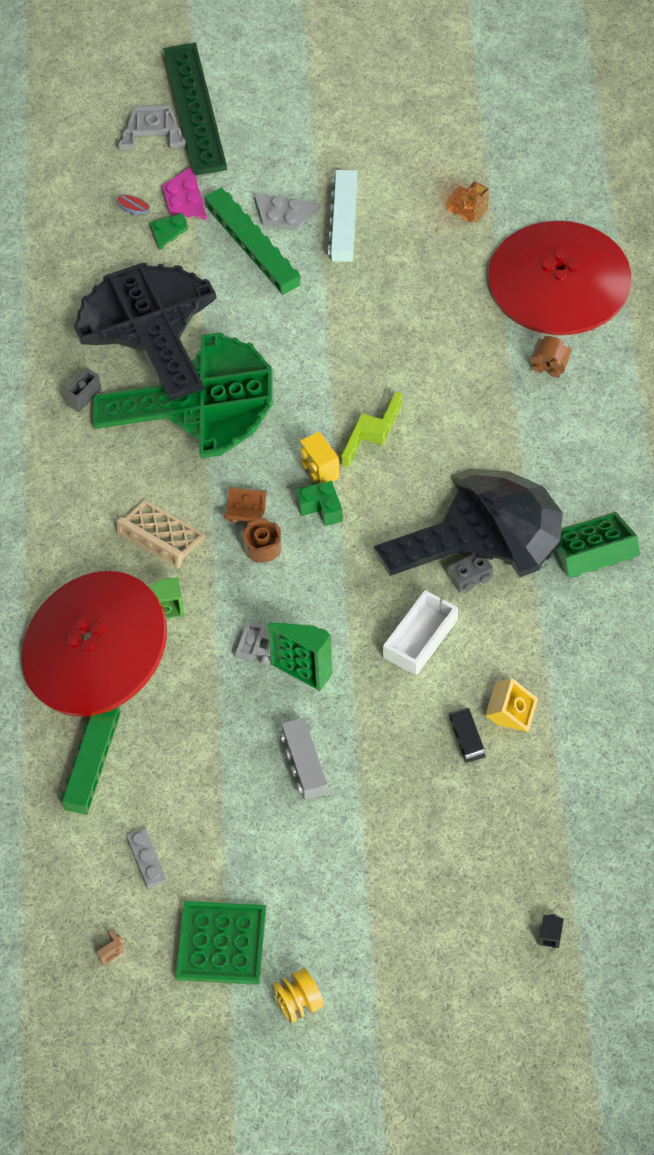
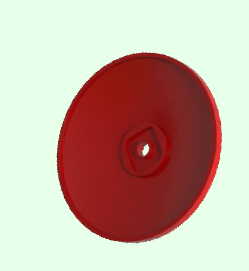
(553, 300)
(110, 665)

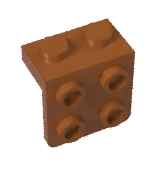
(245, 504)

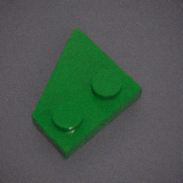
(168, 229)

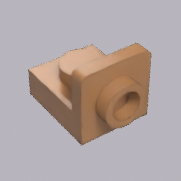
(111, 950)

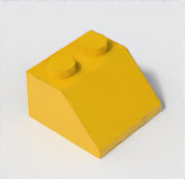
(511, 705)

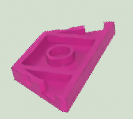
(184, 195)

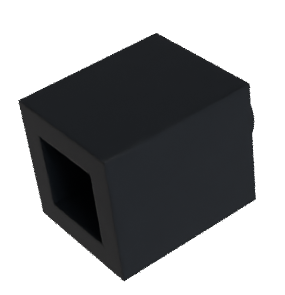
(551, 931)

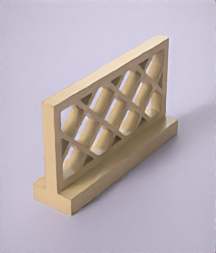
(151, 541)

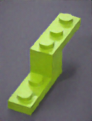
(371, 429)

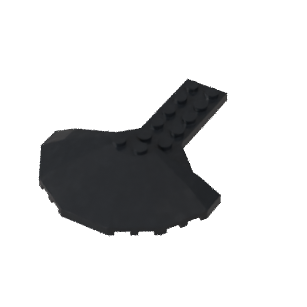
(148, 312)
(490, 516)

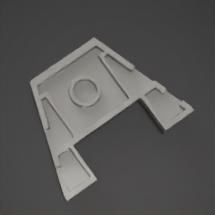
(152, 121)

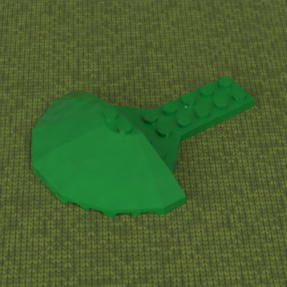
(221, 416)

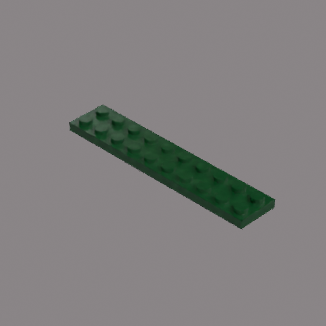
(195, 109)

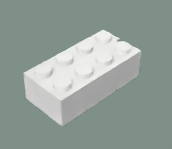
(420, 633)

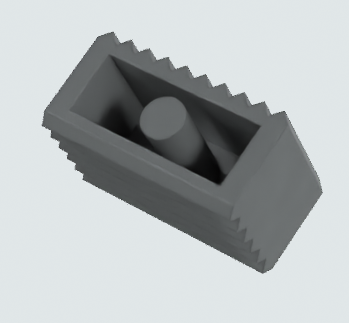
(82, 390)

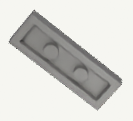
(146, 858)

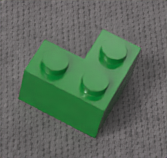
(320, 498)

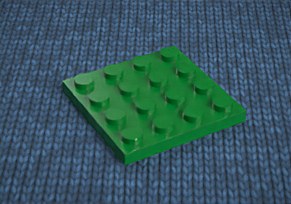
(221, 942)

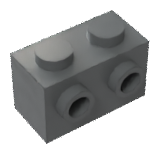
(470, 572)

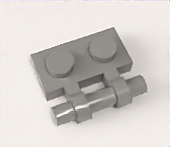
(250, 644)

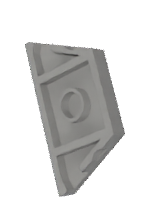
(284, 212)

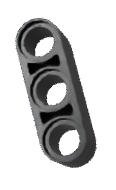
(468, 734)

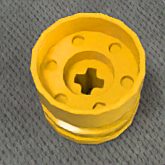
(292, 997)

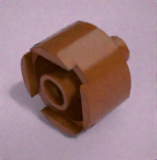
(550, 356)
(262, 540)

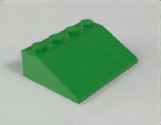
(594, 546)
(301, 652)

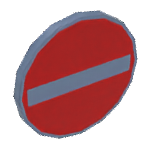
(132, 204)

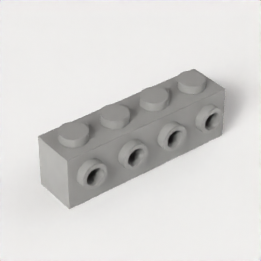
(304, 759)

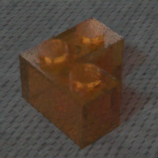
(469, 202)

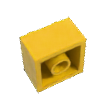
(319, 459)

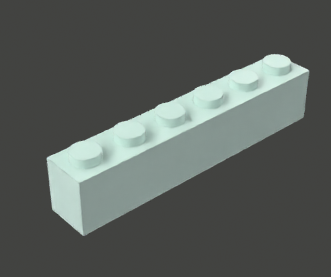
(344, 215)

